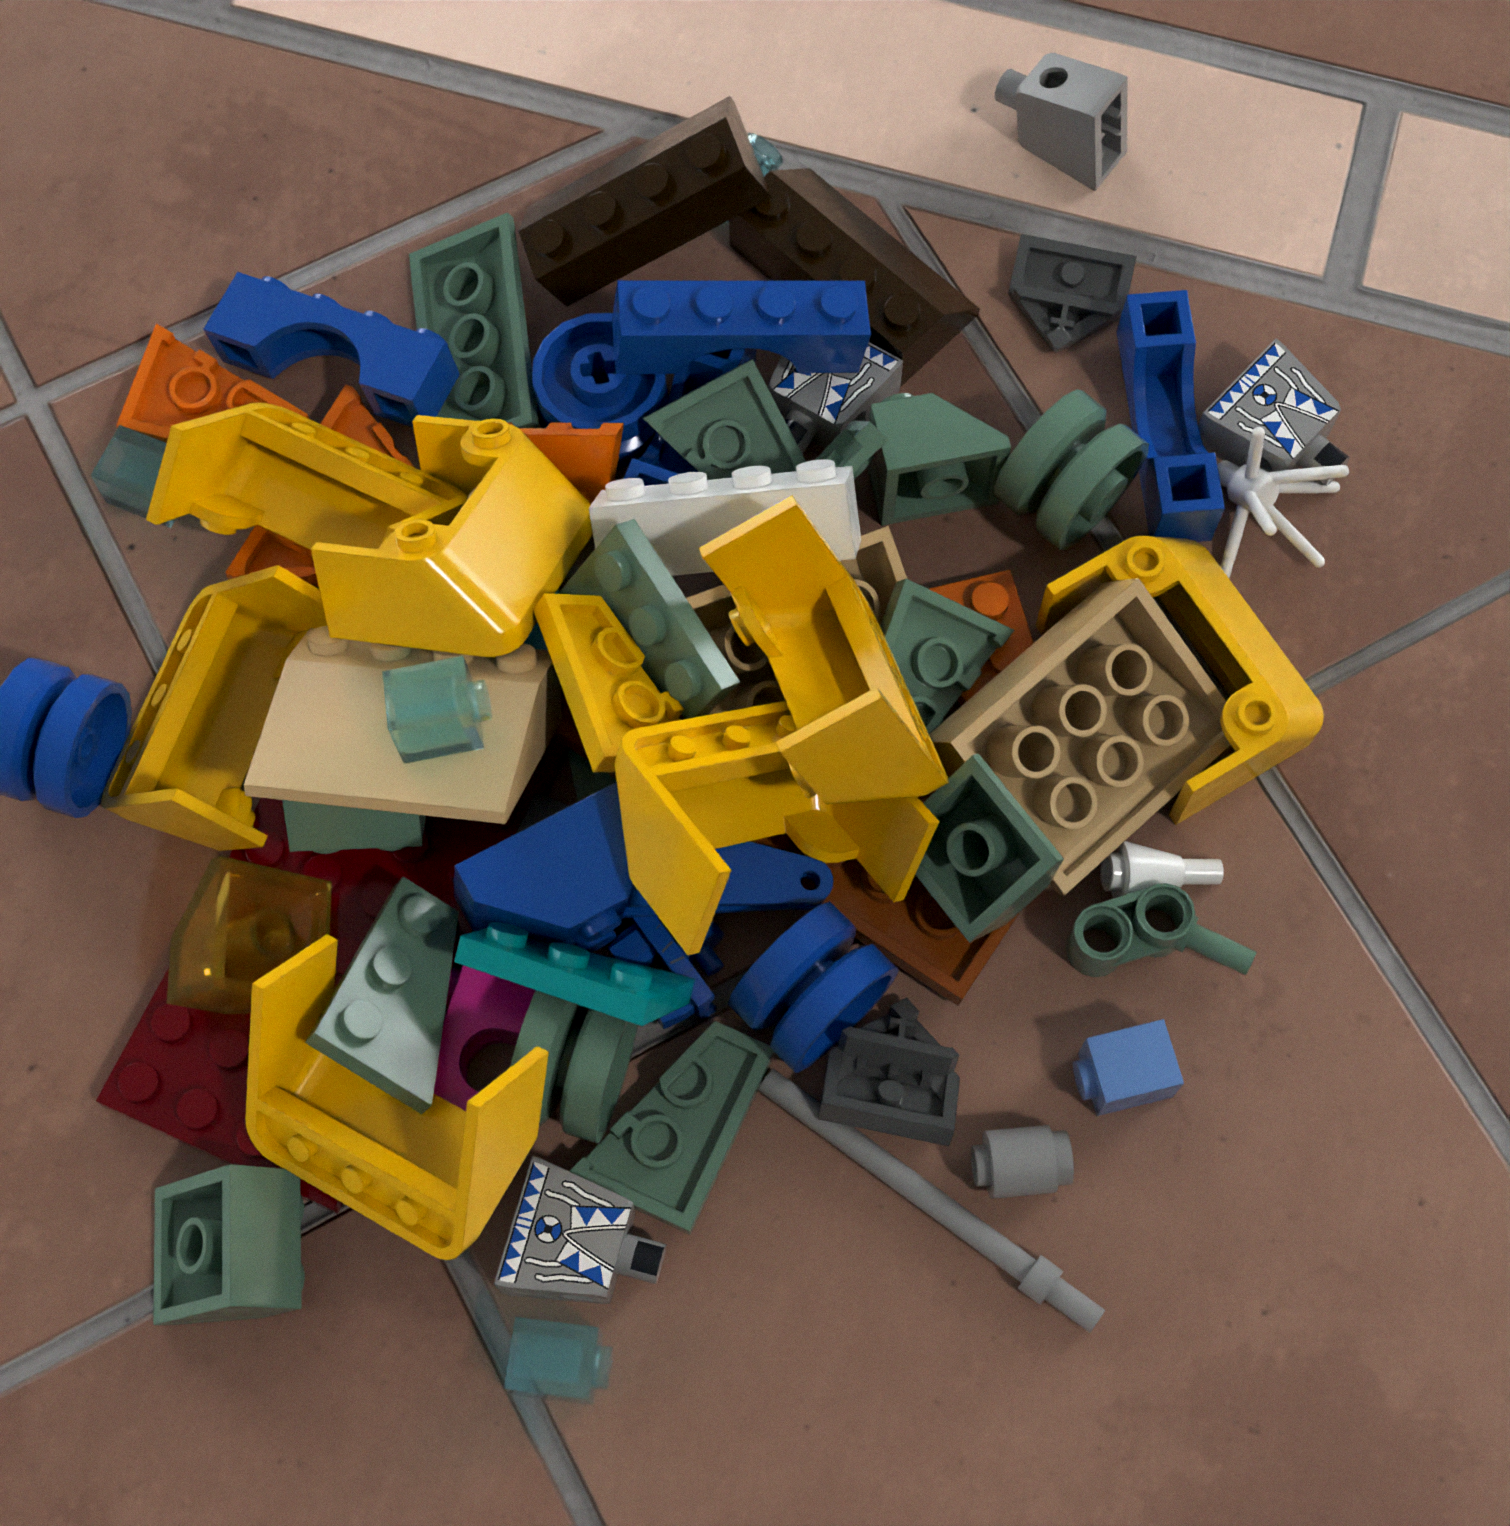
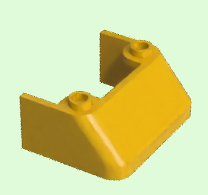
(292, 479)
(482, 575)
(832, 662)
(1269, 702)
(209, 709)
(727, 784)
(411, 1172)

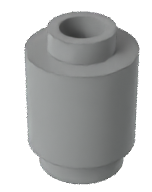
(1022, 1161)

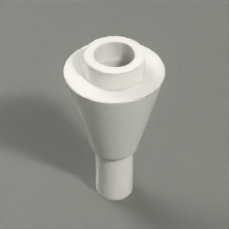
(1139, 867)

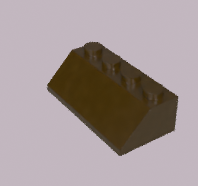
(643, 204)
(821, 236)

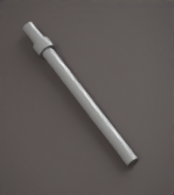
(1038, 1278)

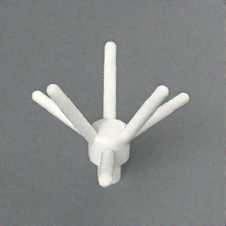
(1258, 490)

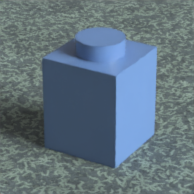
(1128, 1068)

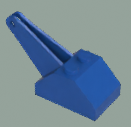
(574, 887)

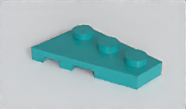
(574, 974)

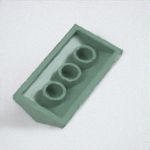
(474, 300)

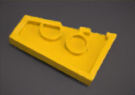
(600, 674)

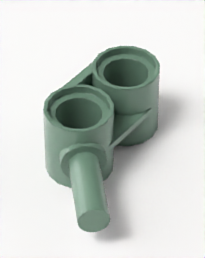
(1135, 939)

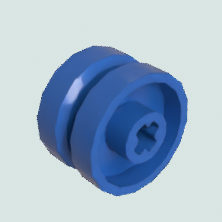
(579, 385)
(60, 735)
(812, 986)

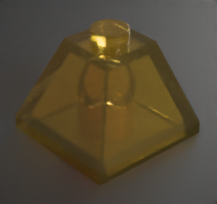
(241, 928)

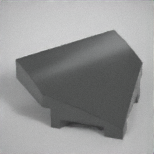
(1069, 288)
(892, 1079)

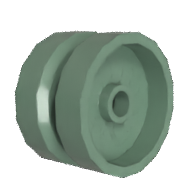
(1070, 469)
(583, 1065)

